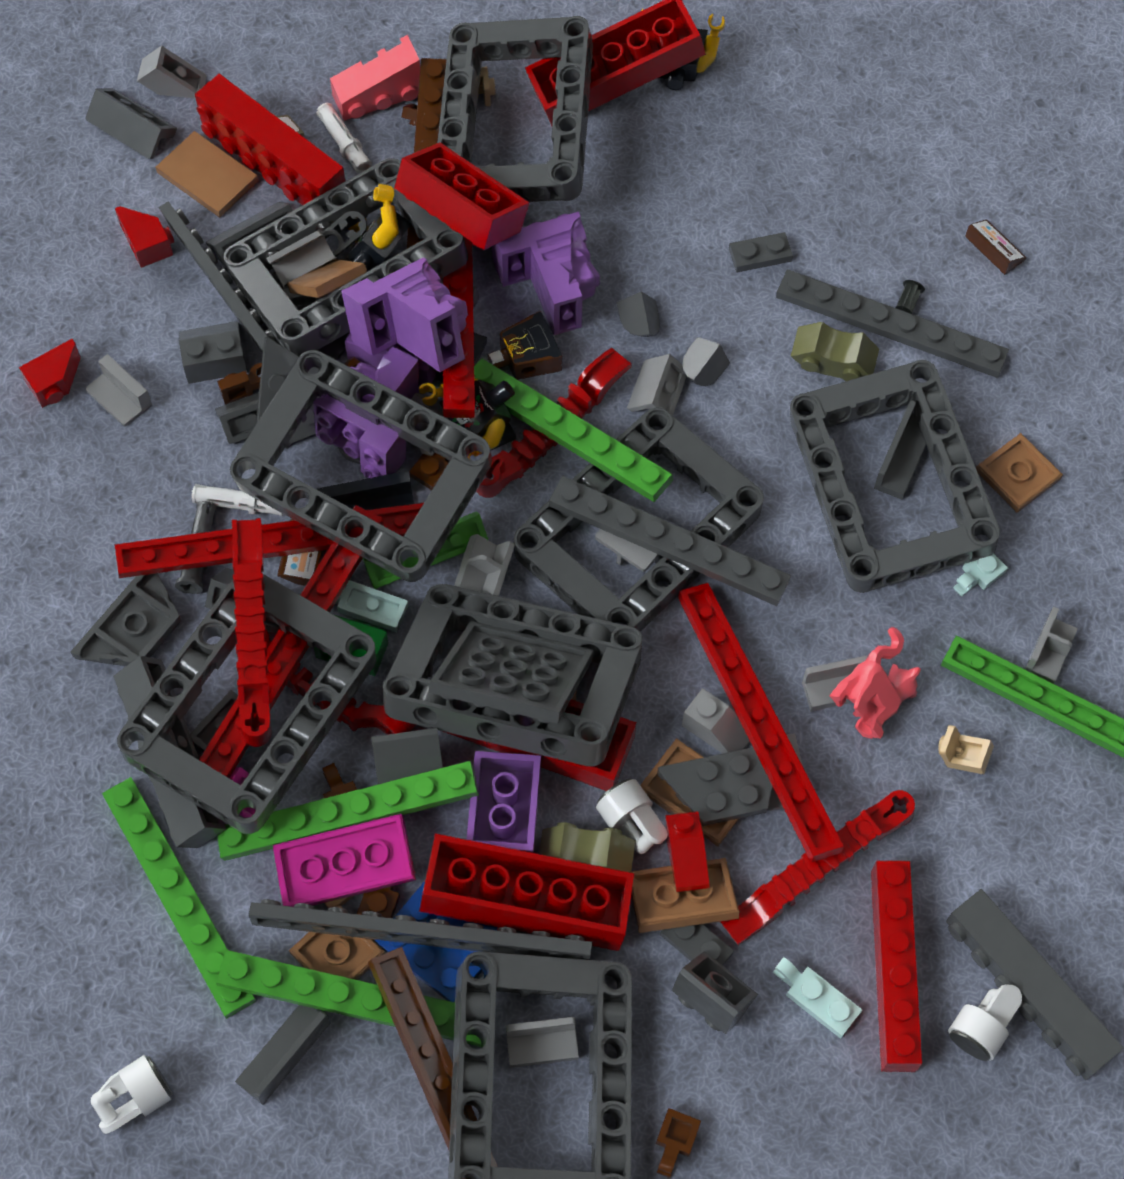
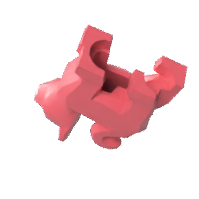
(873, 692)

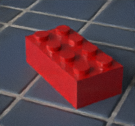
(461, 195)

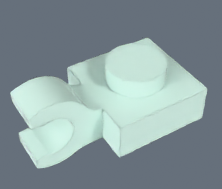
(980, 572)

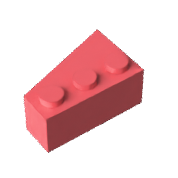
(378, 83)

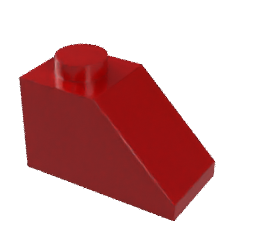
(145, 236)
(52, 373)
(687, 851)

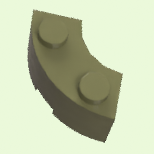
(834, 352)
(597, 848)

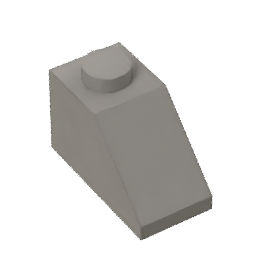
(170, 74)
(715, 723)

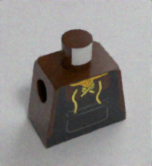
(528, 349)

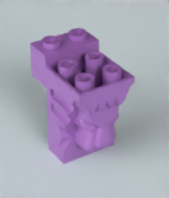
(556, 262)
(408, 310)
(376, 445)

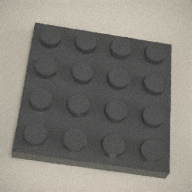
(512, 672)

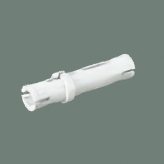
(349, 146)
(230, 499)

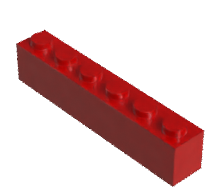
(896, 967)

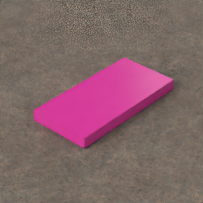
(344, 862)

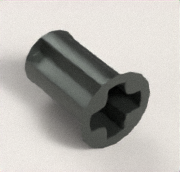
(909, 295)

